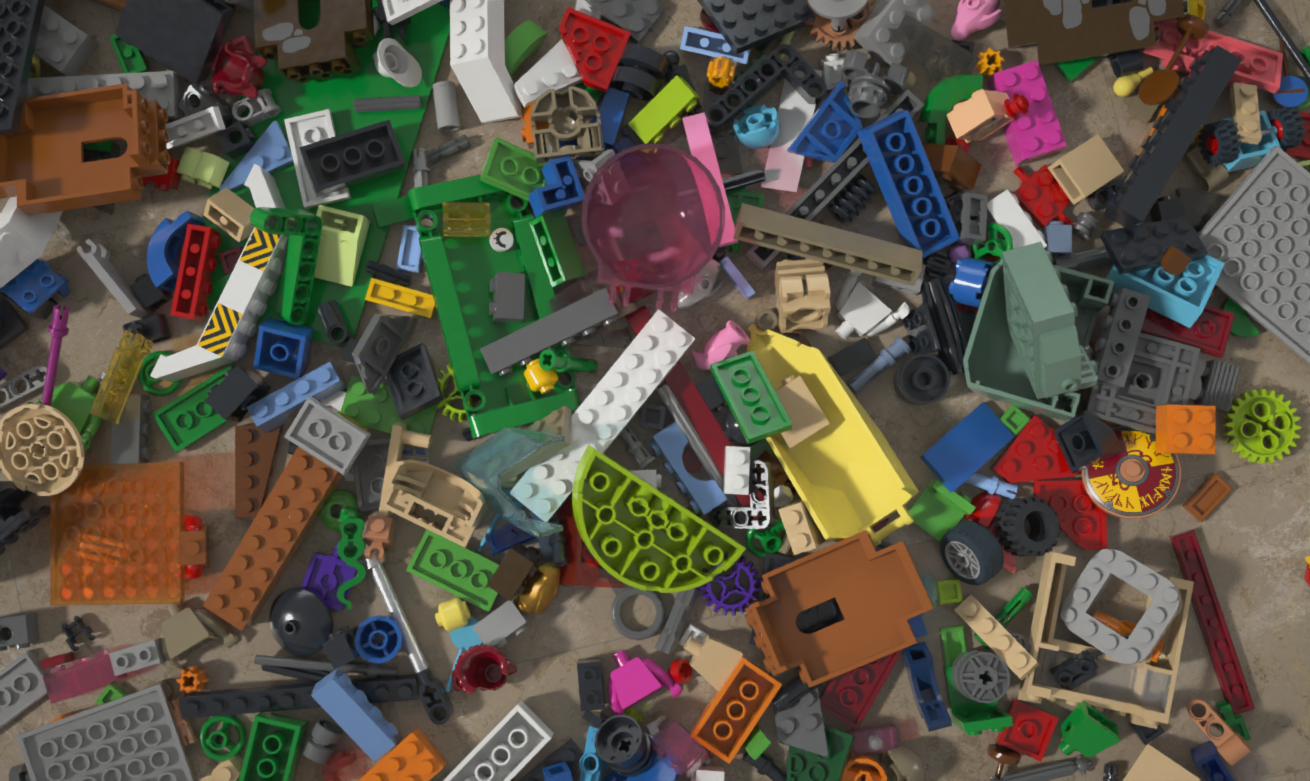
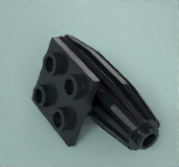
(937, 326)

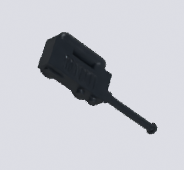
(1077, 669)

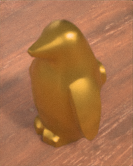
(540, 590)

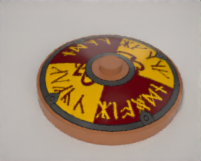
(1136, 479)

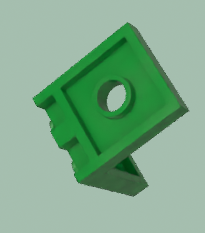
(972, 715)

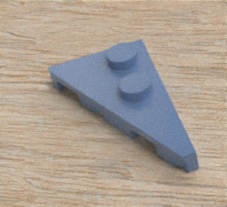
(269, 153)

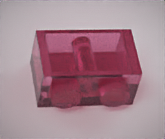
(680, 749)

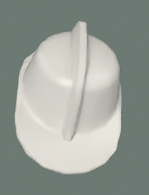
(396, 63)

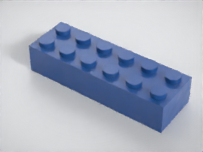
(908, 183)

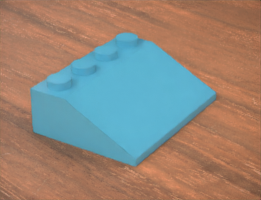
(1174, 296)

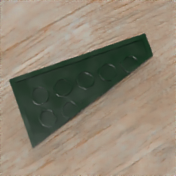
(814, 767)

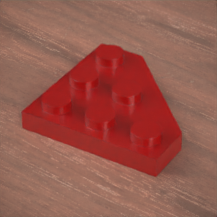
(593, 47)
(1032, 456)
(1076, 511)

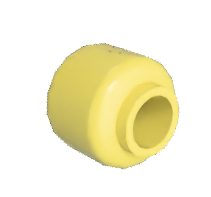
(453, 614)

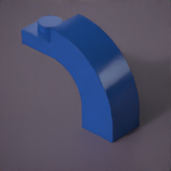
(165, 248)

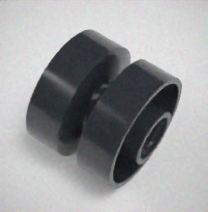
(640, 72)
(921, 380)

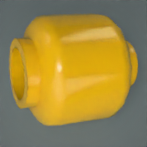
(540, 379)

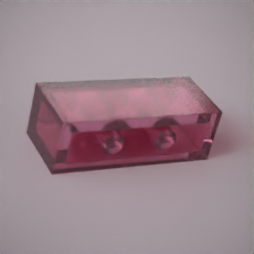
(80, 677)

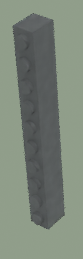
(833, 181)

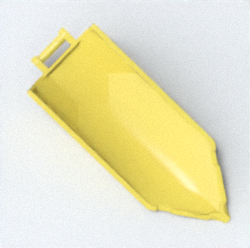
(847, 467)

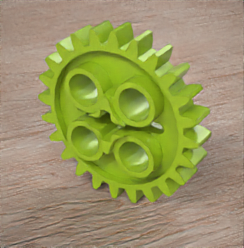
(1270, 409)

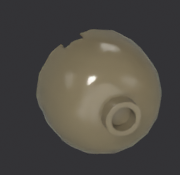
(903, 764)

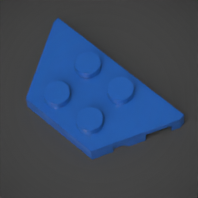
(829, 129)

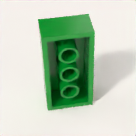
(273, 748)

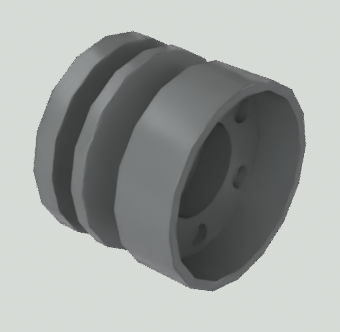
(966, 674)

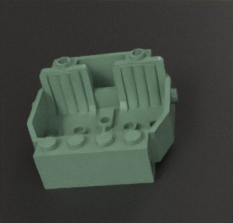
(1044, 323)

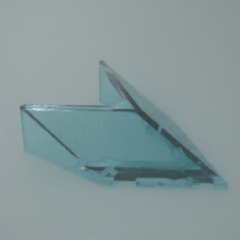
(497, 454)

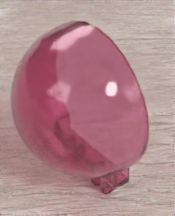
(652, 221)

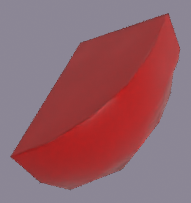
(985, 509)

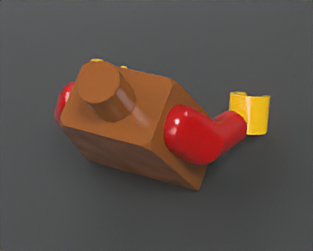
(194, 547)

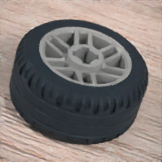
(971, 553)

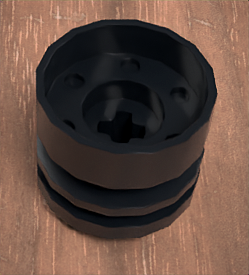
(616, 738)

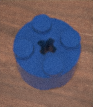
(970, 281)

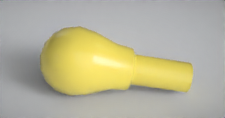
(1126, 85)

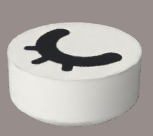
(501, 239)

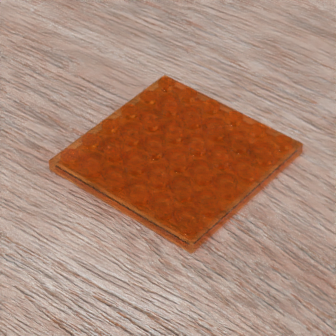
(118, 536)

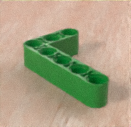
(300, 257)

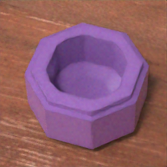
(958, 252)

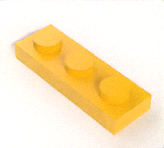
(401, 298)

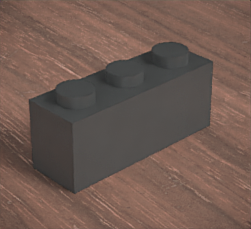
(132, 433)

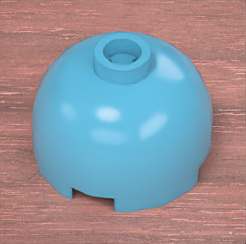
(757, 126)

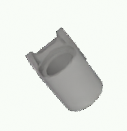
(258, 109)

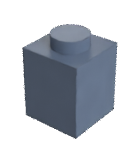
(1058, 238)

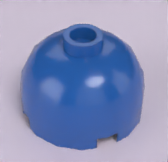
(378, 639)

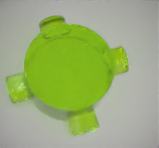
(635, 713)

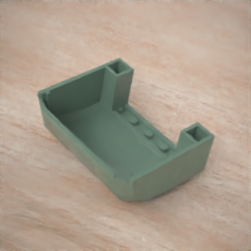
(992, 360)

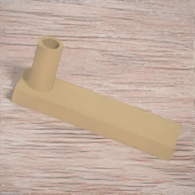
(399, 437)

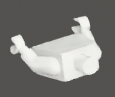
(863, 310)

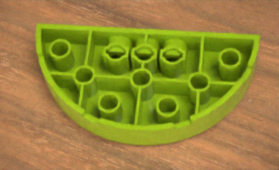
(642, 531)

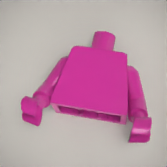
(636, 681)

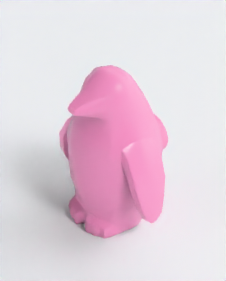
(974, 16)
(721, 346)

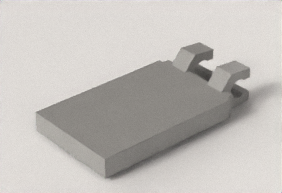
(113, 278)

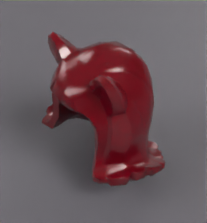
(238, 72)
(483, 669)

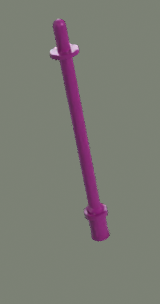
(57, 330)

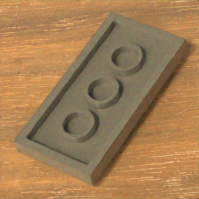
(556, 423)

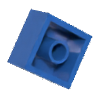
(283, 348)

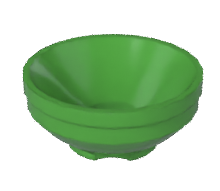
(343, 498)

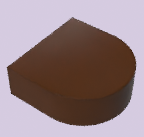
(1175, 261)

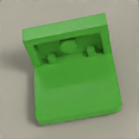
(939, 510)

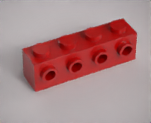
(195, 273)

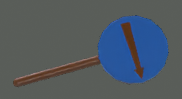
(1292, 89)

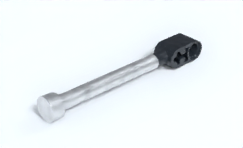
(410, 644)

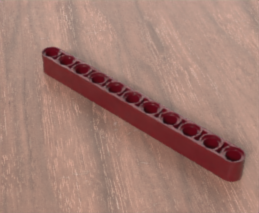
(693, 406)

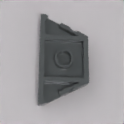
(380, 347)
(802, 722)

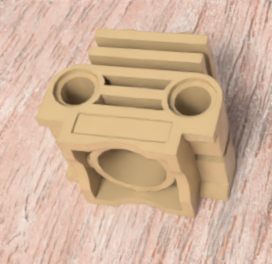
(802, 295)

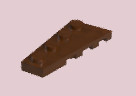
(253, 467)

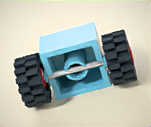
(1279, 128)

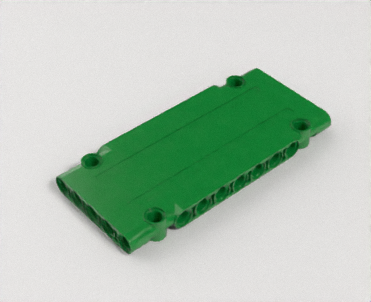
(460, 285)

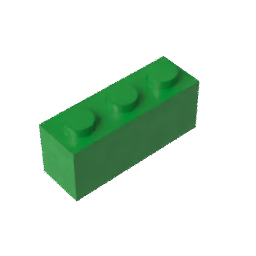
(557, 248)

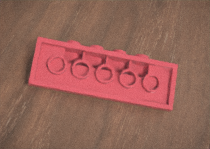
(1258, 64)

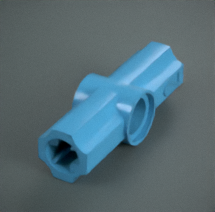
(587, 771)

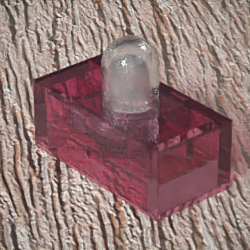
(873, 739)

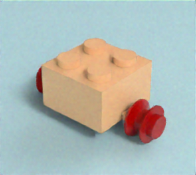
(983, 116)

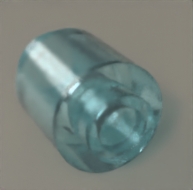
(931, 586)

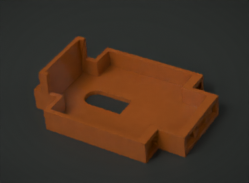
(47, 157)
(873, 592)

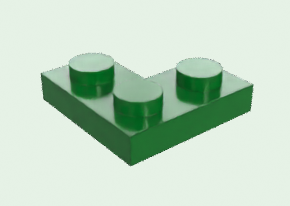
(129, 57)

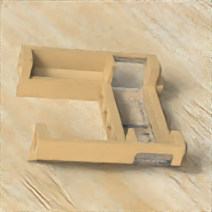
(1134, 691)

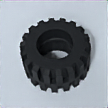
(1042, 523)

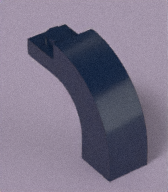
(924, 687)

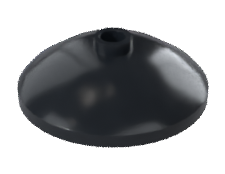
(307, 615)

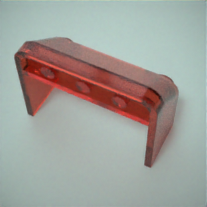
(577, 573)

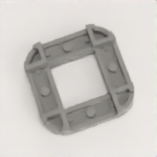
(1150, 628)

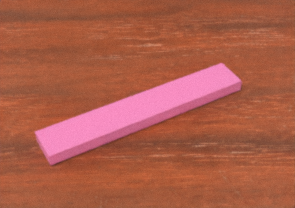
(702, 148)

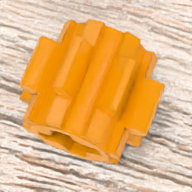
(992, 56)
(721, 71)

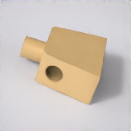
(713, 659)

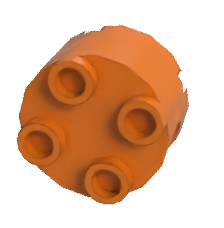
(863, 769)

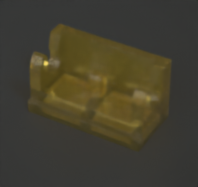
(466, 219)

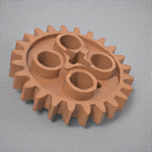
(825, 32)

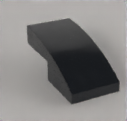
(852, 357)

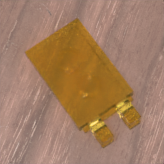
(120, 377)

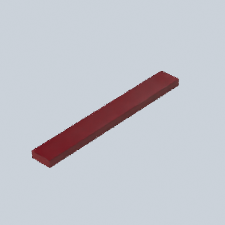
(1212, 622)

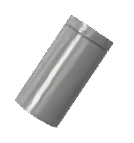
(446, 106)

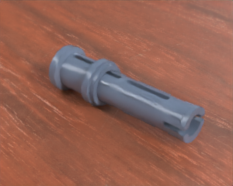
(887, 358)

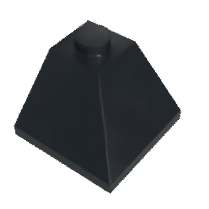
(1086, 441)

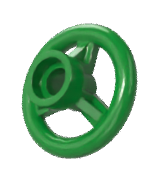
(1000, 244)
(146, 383)
(769, 538)
(214, 742)

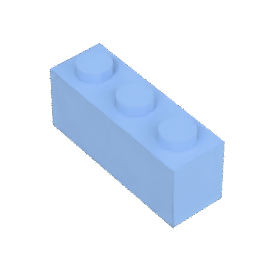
(710, 44)

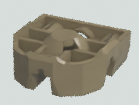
(559, 120)

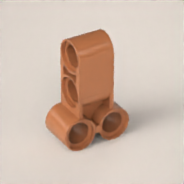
(1229, 744)

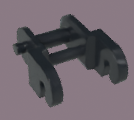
(71, 636)

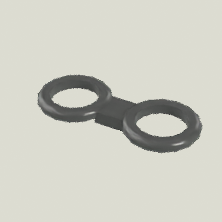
(623, 594)

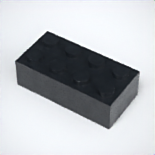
(352, 158)

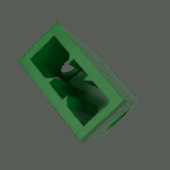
(1087, 731)

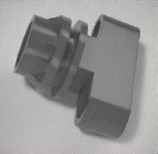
(870, 85)

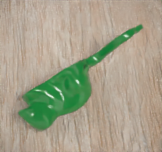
(350, 549)

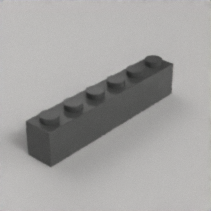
(550, 332)

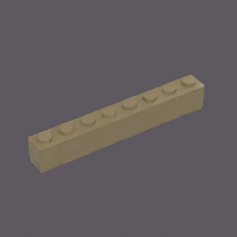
(828, 244)

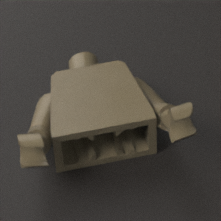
(188, 632)

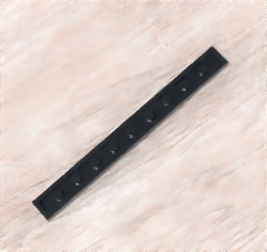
(289, 697)

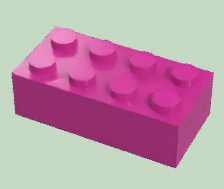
(1039, 131)

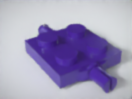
(326, 575)

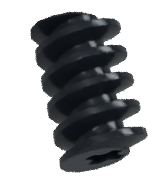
(851, 199)

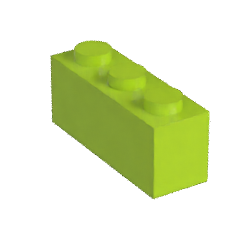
(664, 110)

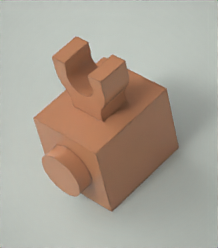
(379, 535)

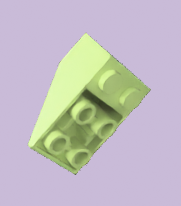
(340, 245)

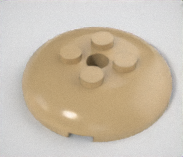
(22, 451)

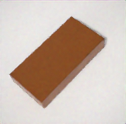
(1207, 497)

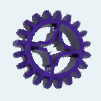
(748, 593)

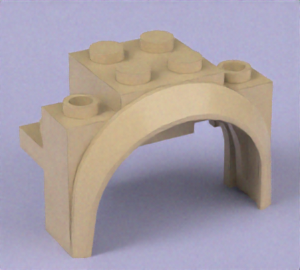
(437, 500)

